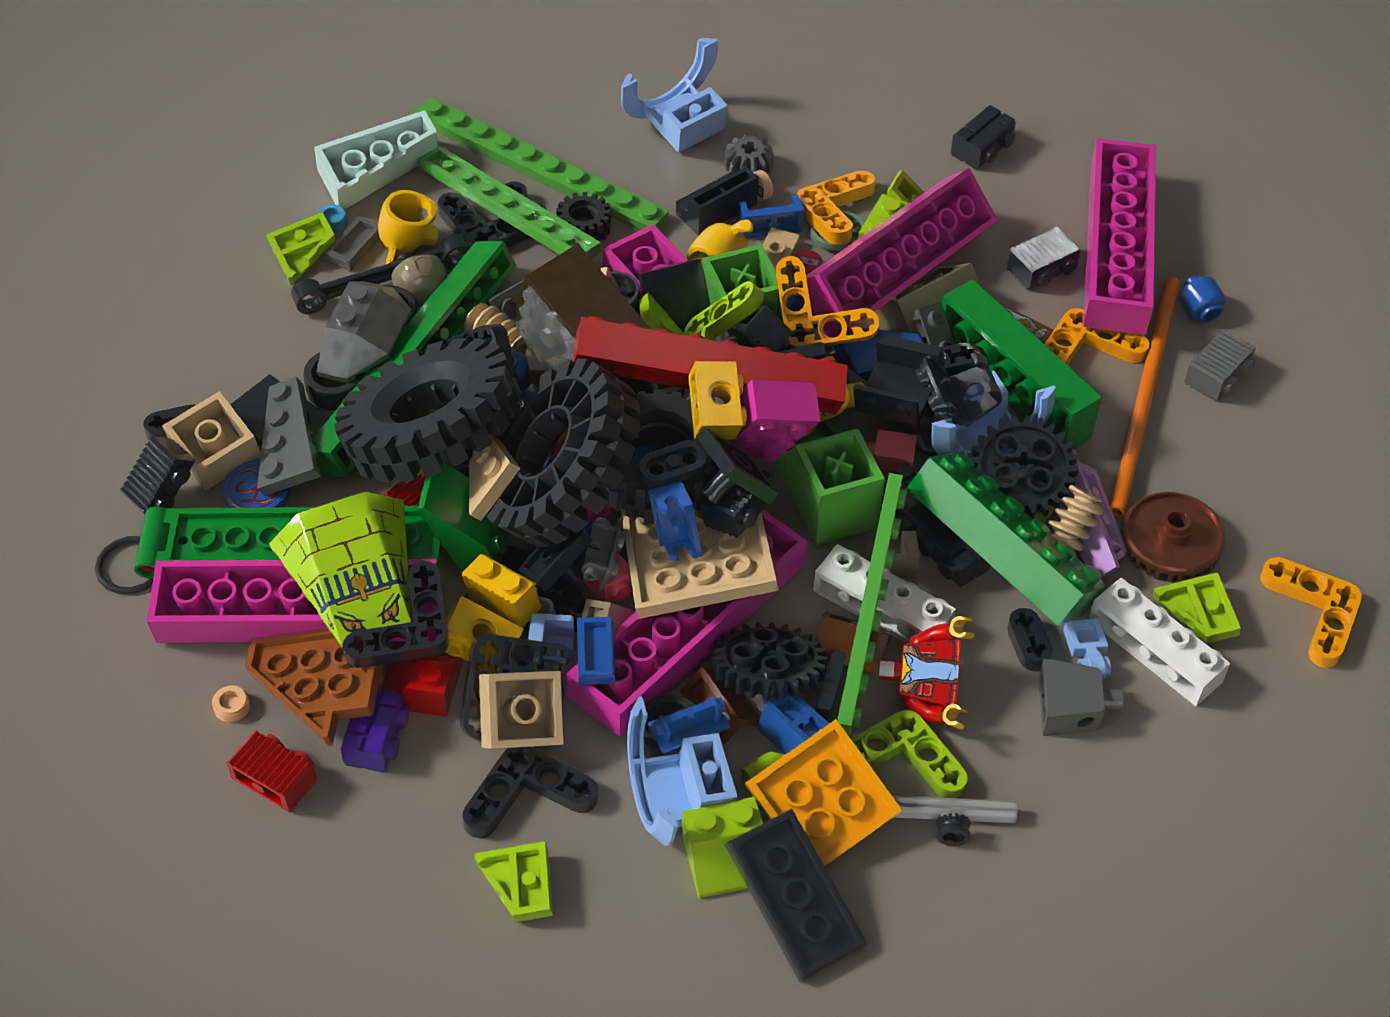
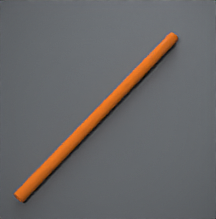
(1144, 398)

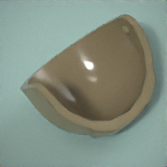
(419, 276)

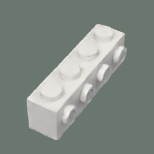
(905, 608)
(1159, 641)

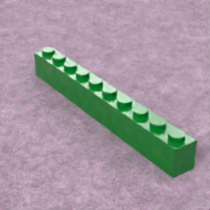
(440, 318)

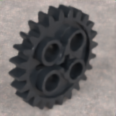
(1025, 440)
(769, 661)

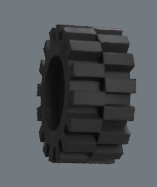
(587, 207)

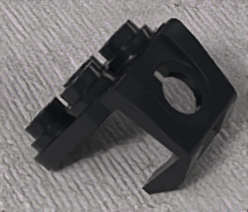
(948, 390)

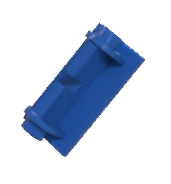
(691, 722)

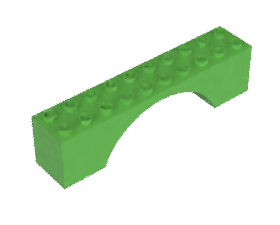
(828, 470)

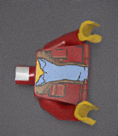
(931, 672)

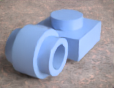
(1088, 641)

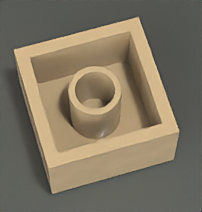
(213, 438)
(521, 709)

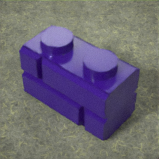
(374, 739)

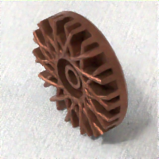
(1173, 535)

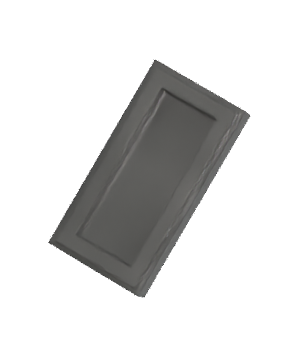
(353, 244)

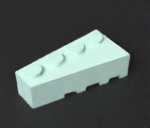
(374, 157)

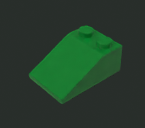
(446, 511)

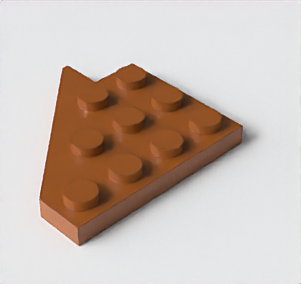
(314, 678)

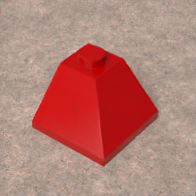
(425, 682)

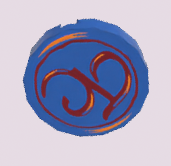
(242, 492)

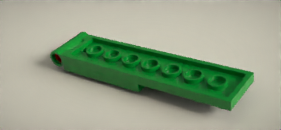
(242, 535)

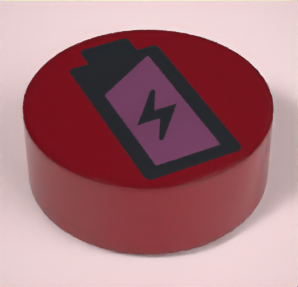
(810, 259)

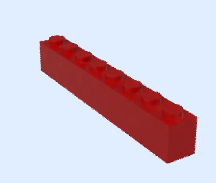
(669, 357)

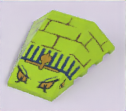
(350, 562)

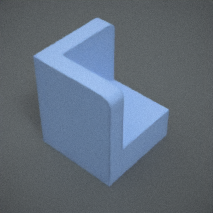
(552, 629)

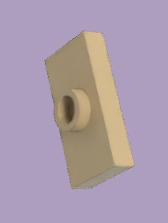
(780, 244)

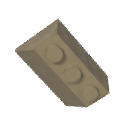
(927, 290)

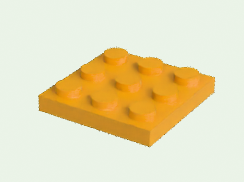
(829, 791)

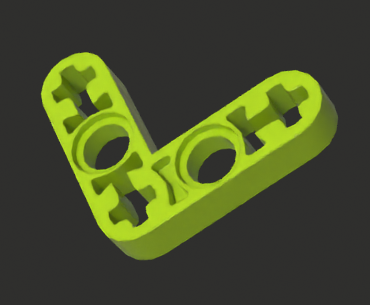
(726, 312)
(910, 744)

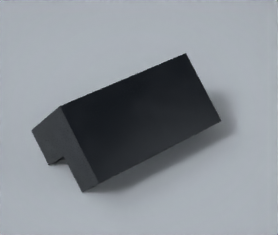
(718, 200)

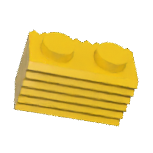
(501, 590)

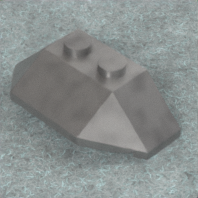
(361, 330)

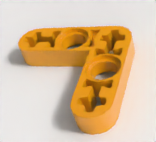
(851, 188)
(804, 318)
(1078, 334)
(1326, 598)

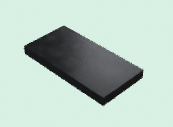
(795, 894)

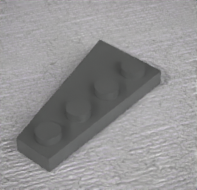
(286, 443)

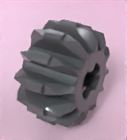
(749, 153)

